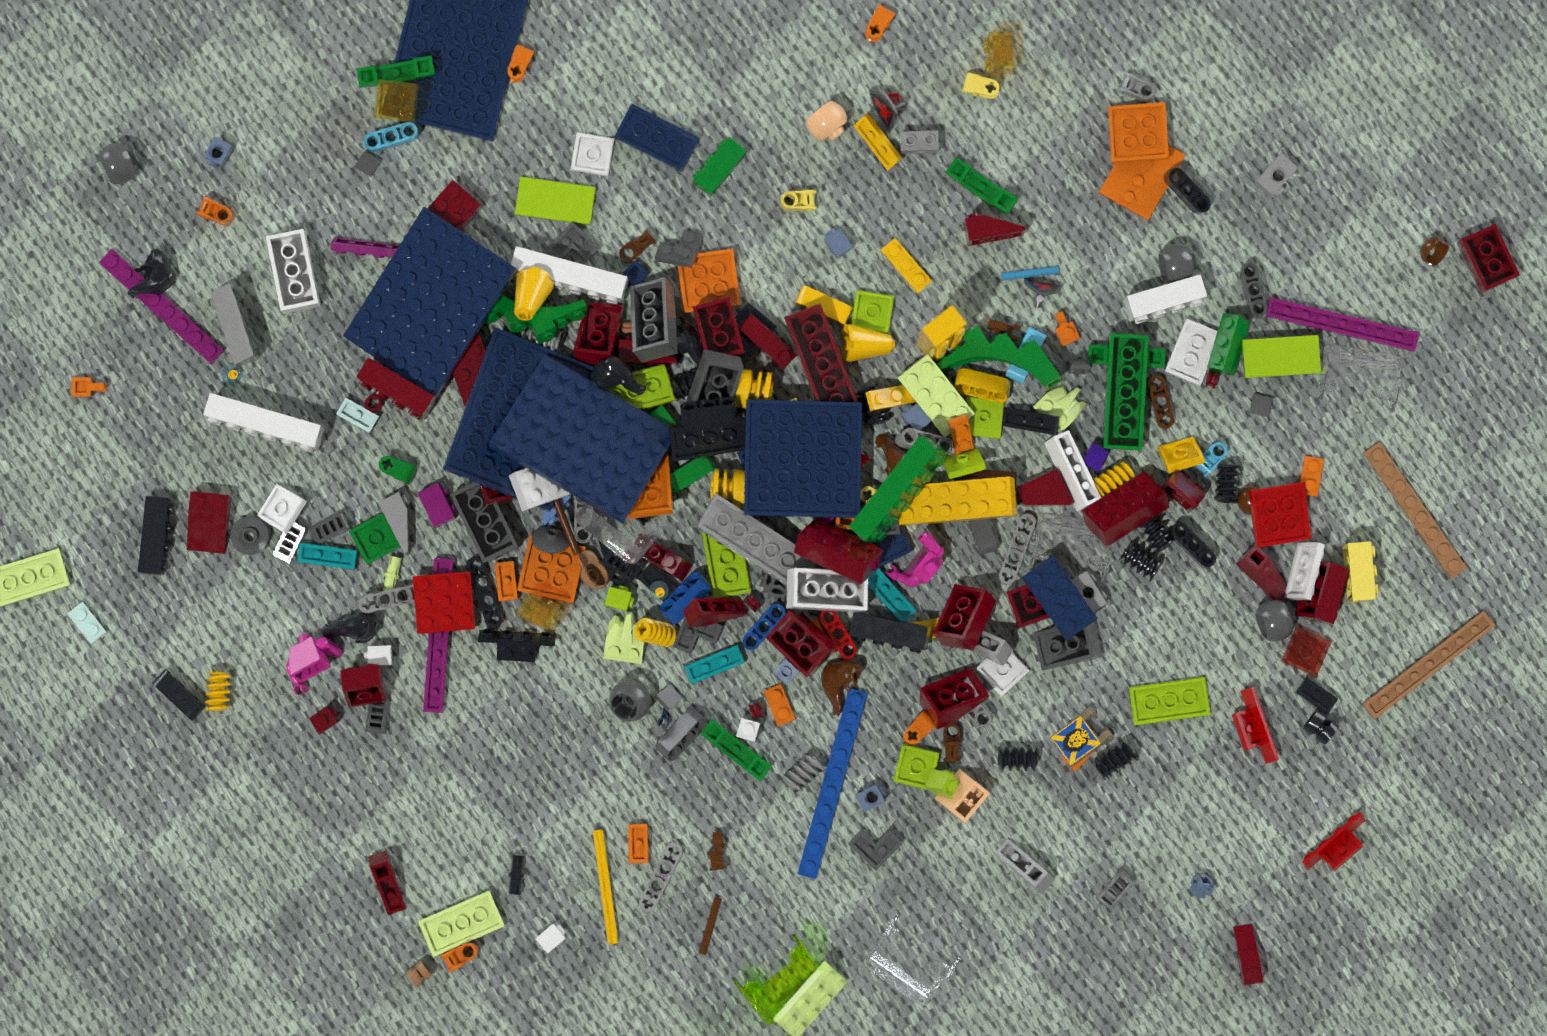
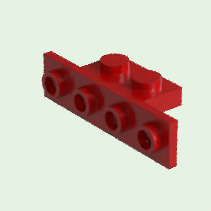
(1253, 727)
(1338, 847)

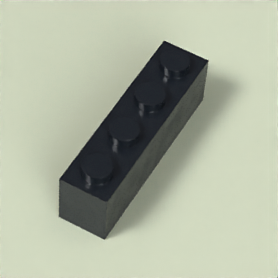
(154, 535)
(890, 631)

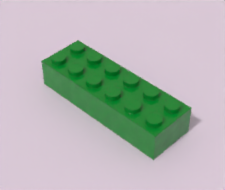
(1125, 392)
(898, 490)

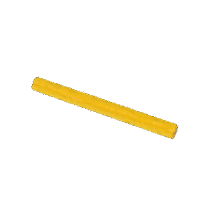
(605, 887)

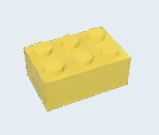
(1361, 574)

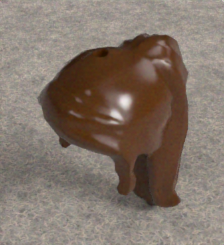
(891, 450)
(836, 678)

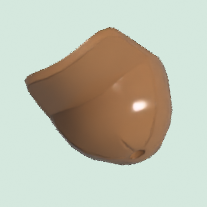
(591, 568)

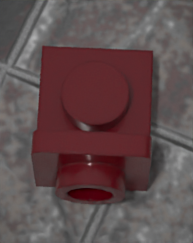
(324, 719)

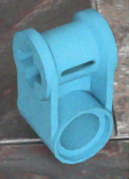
(1212, 460)

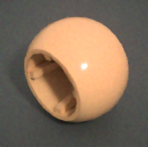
(827, 121)

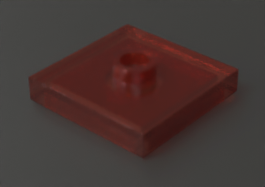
(1306, 651)

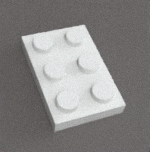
(1192, 352)
(1304, 571)

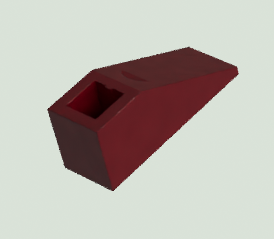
(667, 561)
(1262, 572)

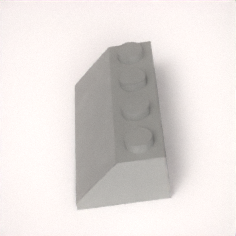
(234, 326)

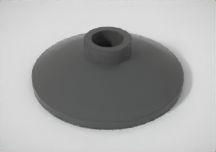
(239, 535)
(550, 539)

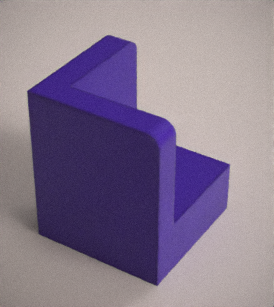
(1095, 457)

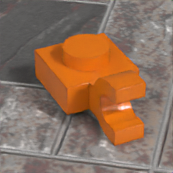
(1066, 331)
(84, 387)

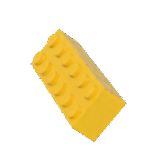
(942, 333)
(962, 501)

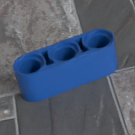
(693, 587)
(756, 633)

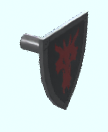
(885, 108)
(1041, 289)

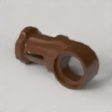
(637, 246)
(952, 742)
(716, 856)

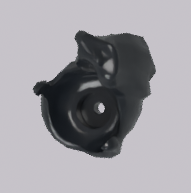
(157, 275)
(688, 342)
(614, 372)
(358, 626)

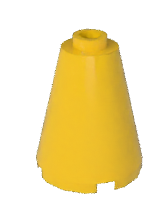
(531, 291)
(864, 343)

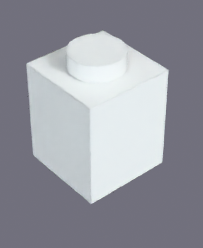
(379, 655)
(747, 730)
(551, 937)

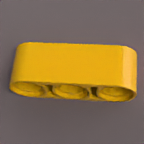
(832, 308)
(982, 385)

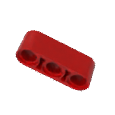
(845, 641)

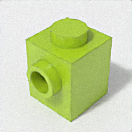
(619, 598)
(942, 783)

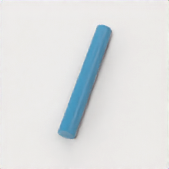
(1030, 273)

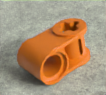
(880, 21)
(520, 60)
(212, 210)
(921, 726)
(458, 956)

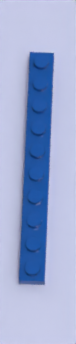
(832, 783)

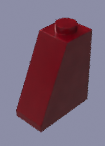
(1044, 491)

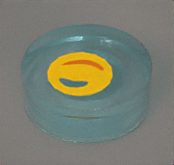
(231, 375)
(659, 590)

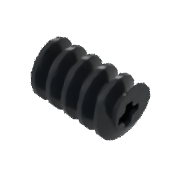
(682, 386)
(875, 417)
(1227, 483)
(1156, 534)
(1141, 561)
(1017, 758)
(1114, 760)

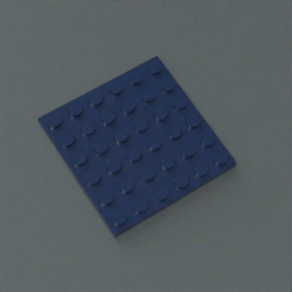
(802, 458)

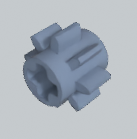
(1202, 886)

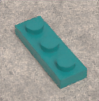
(327, 556)
(890, 596)
(714, 664)

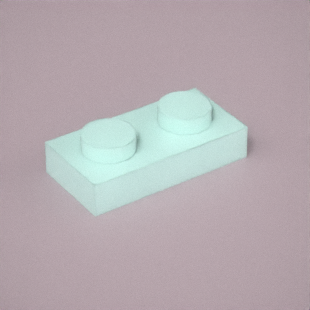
(357, 415)
(87, 623)

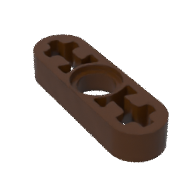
(1158, 417)

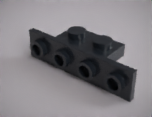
(516, 645)

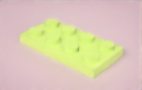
(934, 393)
(32, 577)
(461, 923)
(810, 1000)

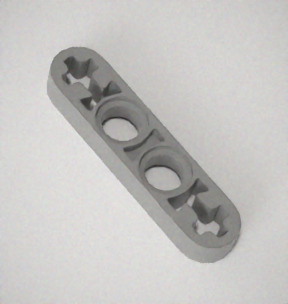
(1014, 548)
(393, 599)
(663, 878)

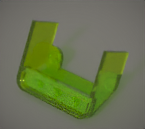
(780, 988)

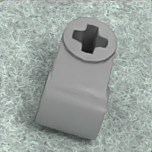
(1135, 87)
(979, 710)

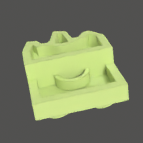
(1062, 404)
(621, 641)

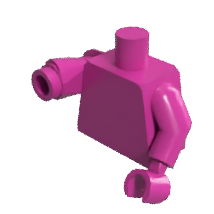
(923, 565)
(309, 659)

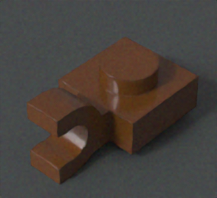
(999, 327)

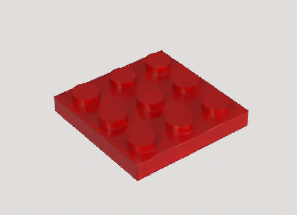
(1279, 514)
(443, 602)

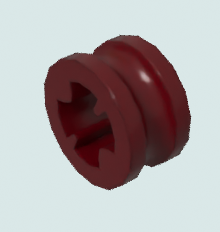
(1211, 379)
(367, 402)
(752, 603)
(755, 711)

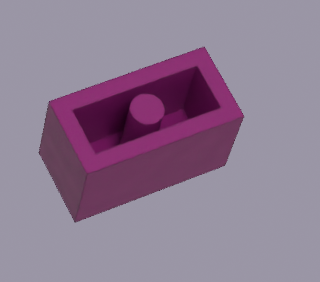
(436, 505)

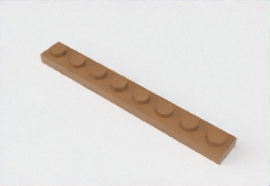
(1414, 510)
(1428, 665)

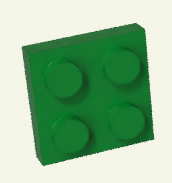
(374, 538)

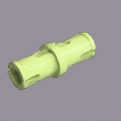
(391, 575)

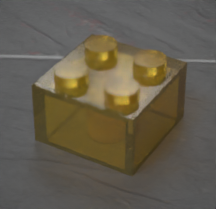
(999, 54)
(396, 100)
(540, 613)

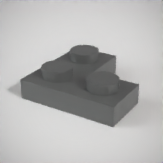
(573, 239)
(681, 254)
(688, 635)
(875, 853)

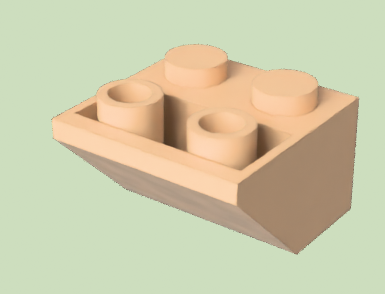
(966, 797)

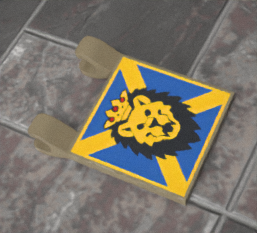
(1078, 740)

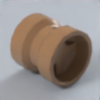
(418, 973)

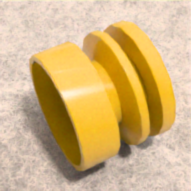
(753, 388)
(729, 488)

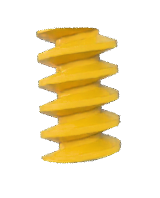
(1113, 478)
(655, 632)
(218, 691)

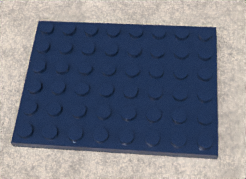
(470, 58)
(430, 302)
(499, 381)
(582, 439)

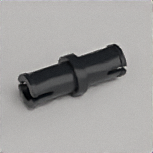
(516, 875)

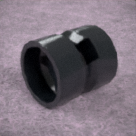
(1321, 727)

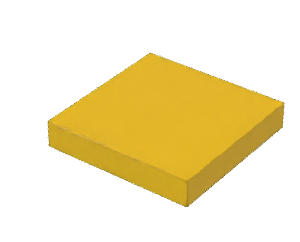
(1181, 454)

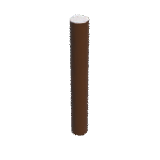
(566, 527)
(710, 925)

